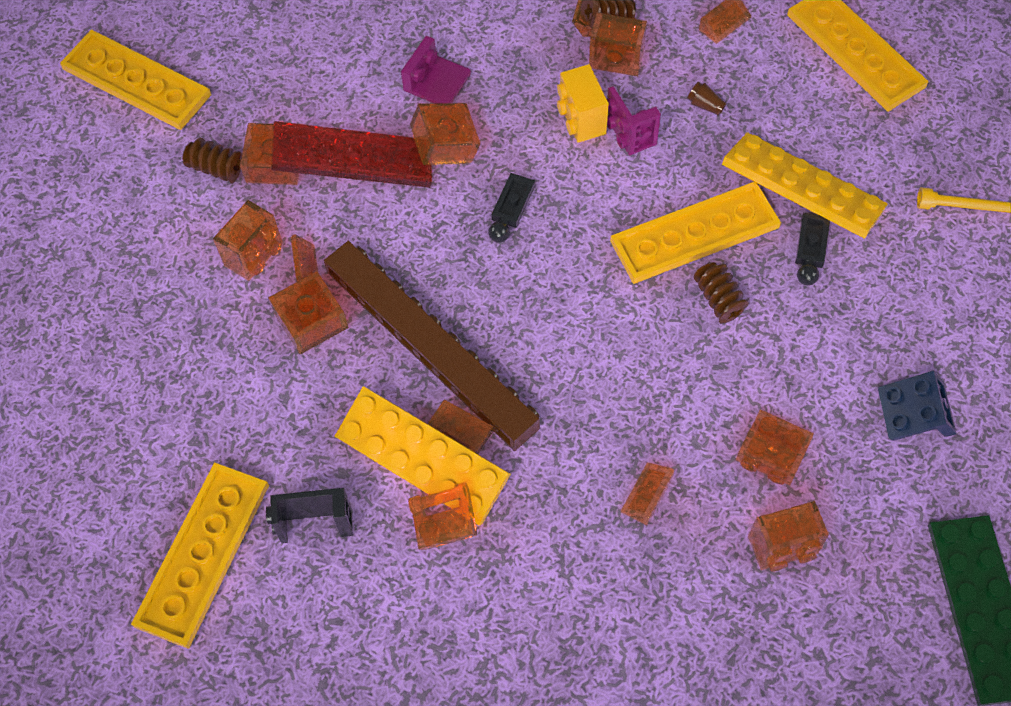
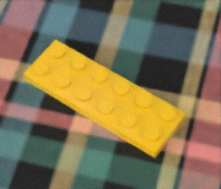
(859, 51)
(136, 79)
(805, 184)
(694, 232)
(420, 452)
(200, 555)

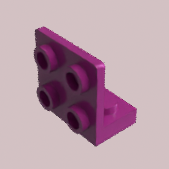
(432, 75)
(632, 132)

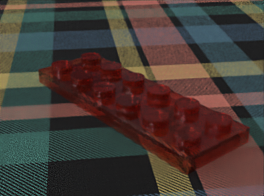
(348, 154)

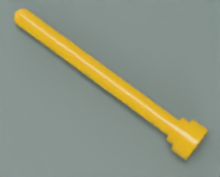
(928, 198)

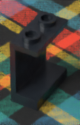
(309, 505)

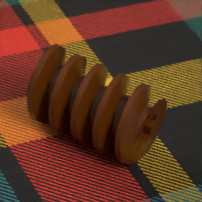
(620, 8)
(213, 159)
(716, 288)

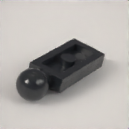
(510, 206)
(811, 247)

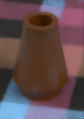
(705, 98)

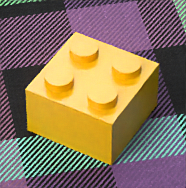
(582, 103)

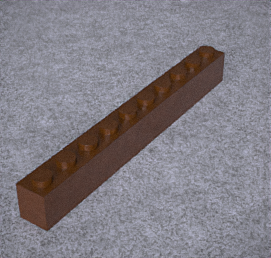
(433, 346)

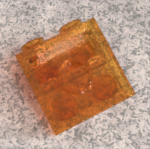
(774, 448)

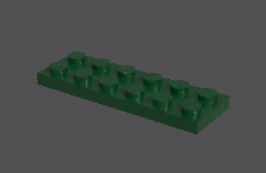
(978, 602)

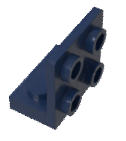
(916, 406)

